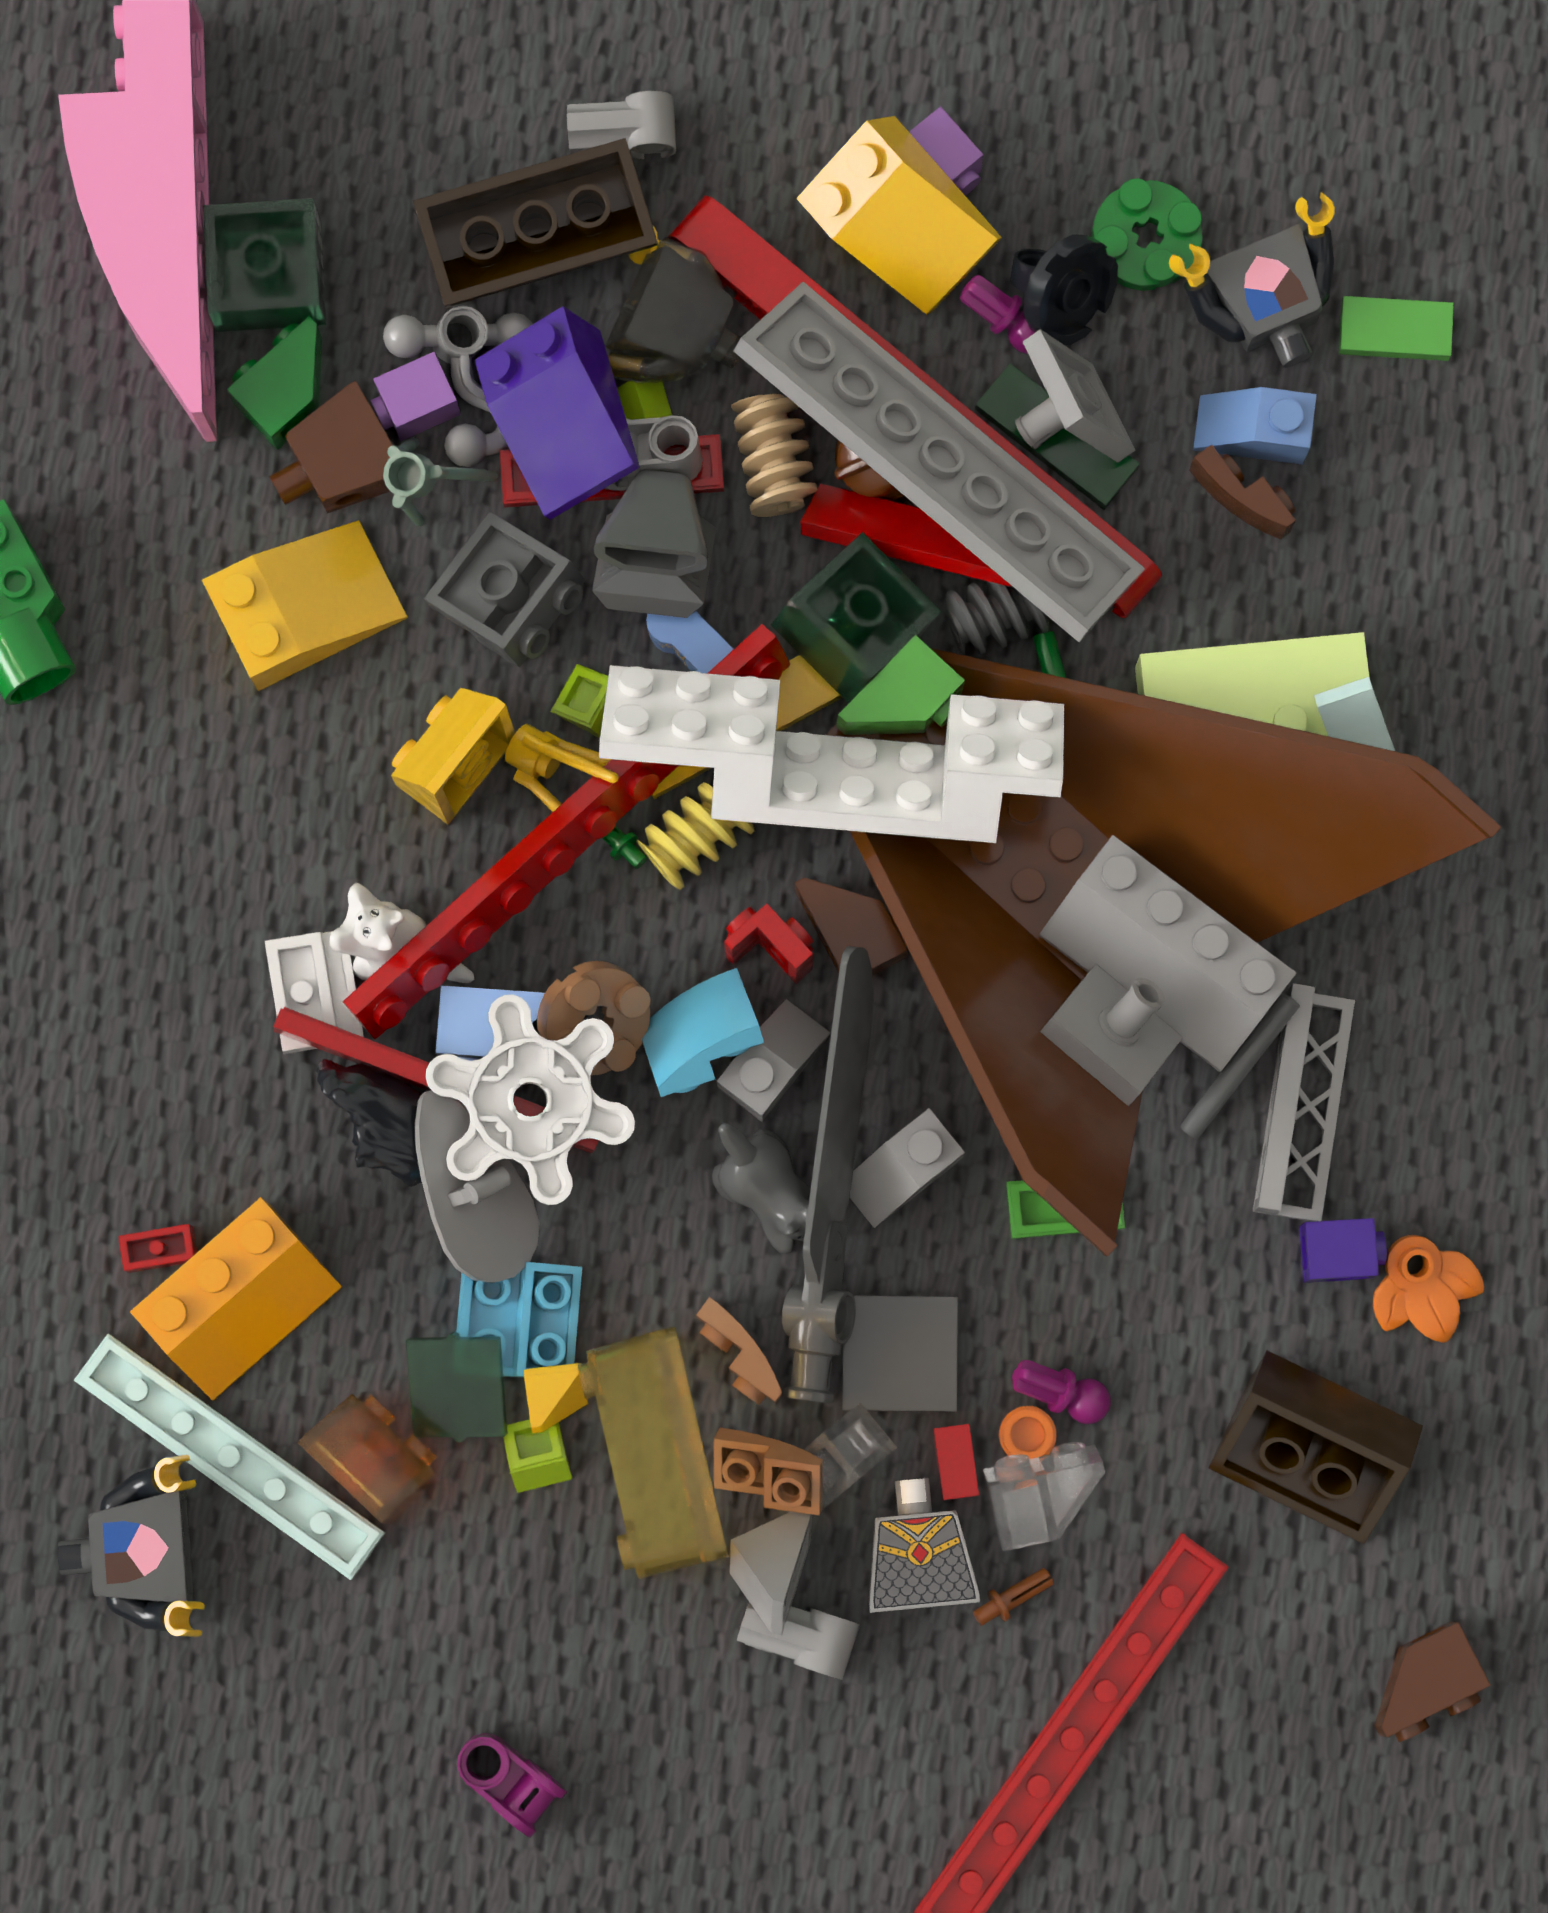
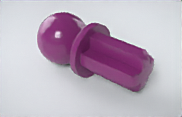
(998, 310)
(1084, 1399)

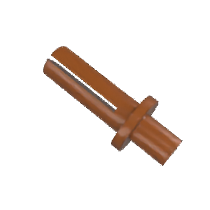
(1002, 1603)

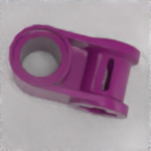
(511, 1783)

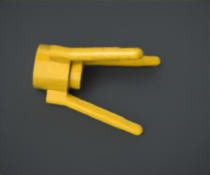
(541, 753)

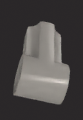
(642, 119)
(810, 1638)

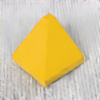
(553, 1394)

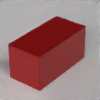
(157, 1248)
(955, 1462)

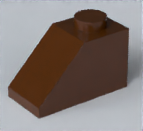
(851, 920)

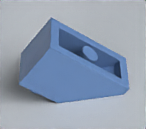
(1257, 423)

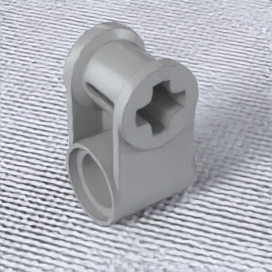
(653, 437)

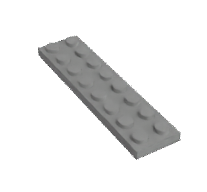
(939, 460)

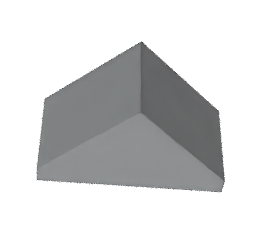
(769, 1565)

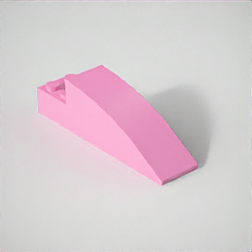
(143, 190)

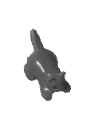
(762, 1178)

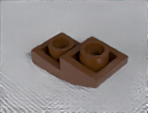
(1257, 504)

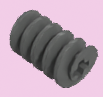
(990, 615)

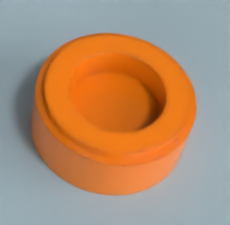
(1027, 1432)

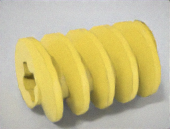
(689, 837)

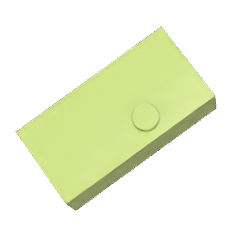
(1257, 680)

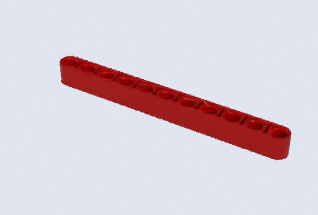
(766, 277)

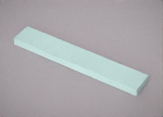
(230, 1456)

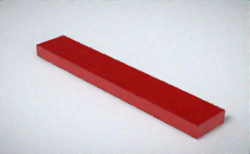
(377, 1056)

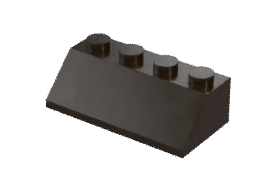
(535, 222)

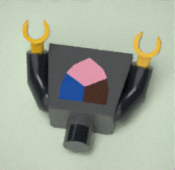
(1266, 287)
(141, 1550)

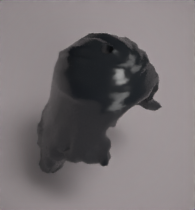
(381, 1116)

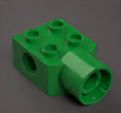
(30, 647)

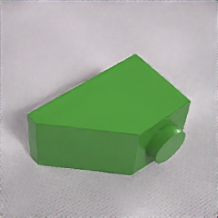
(904, 695)

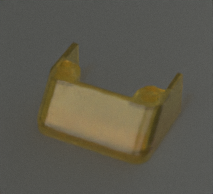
(655, 1453)

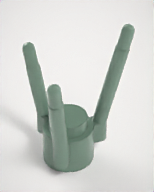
(414, 476)

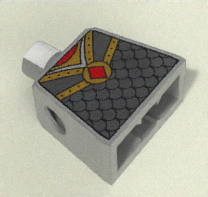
(919, 1555)

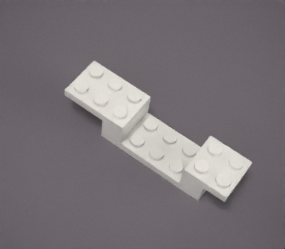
(828, 779)

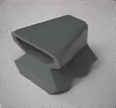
(654, 548)

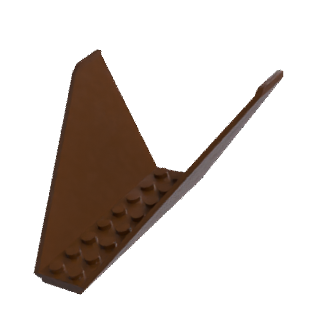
(1225, 805)

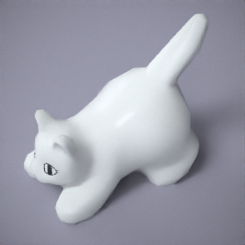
(377, 932)

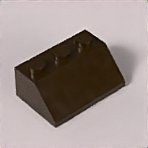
(1316, 1447)

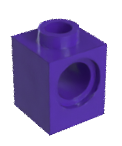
(1341, 1250)

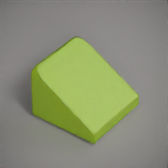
(583, 699)
(536, 1457)

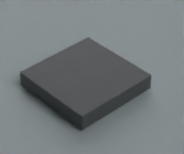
(902, 1354)

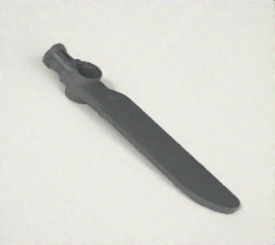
(819, 1313)

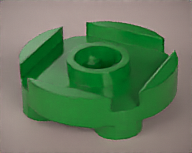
(1141, 204)

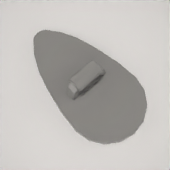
(483, 1223)

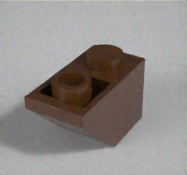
(1428, 1677)

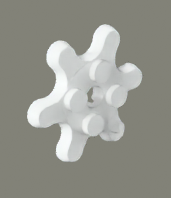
(523, 1058)

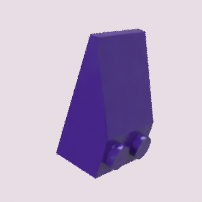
(559, 410)

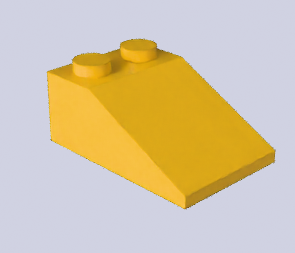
(899, 213)
(303, 602)
(454, 753)

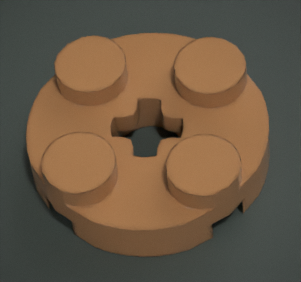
(579, 994)

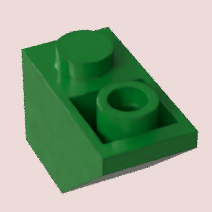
(282, 384)

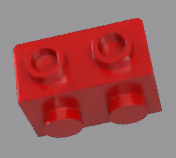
(783, 941)

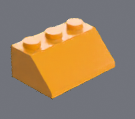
(236, 1299)

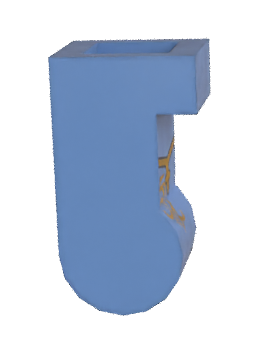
(689, 639)

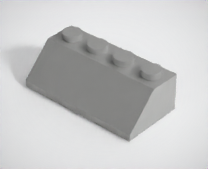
(1152, 928)

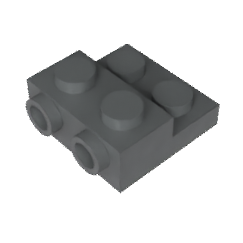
(507, 590)

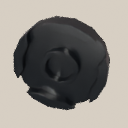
(1065, 285)

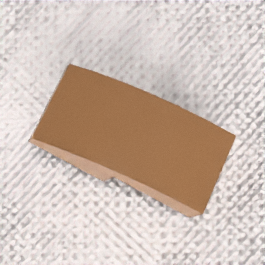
(754, 1372)
(768, 1467)

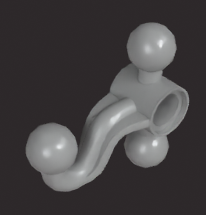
(407, 337)

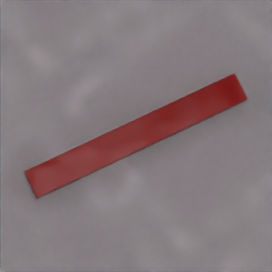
(1076, 1731)

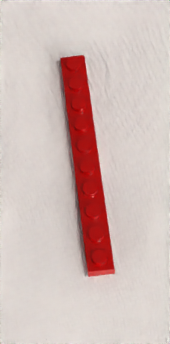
(530, 866)

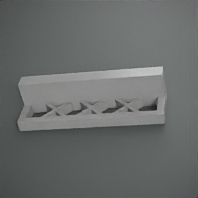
(1284, 1101)

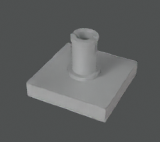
(1074, 401)
(1114, 1032)

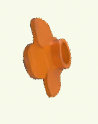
(1429, 1296)

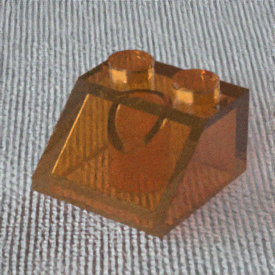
(371, 1457)

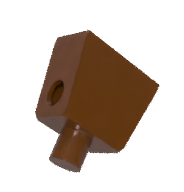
(337, 453)

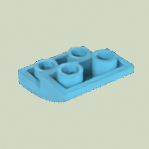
(697, 1028)
(529, 1312)

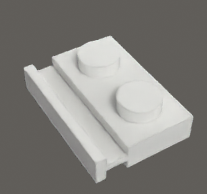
(311, 981)

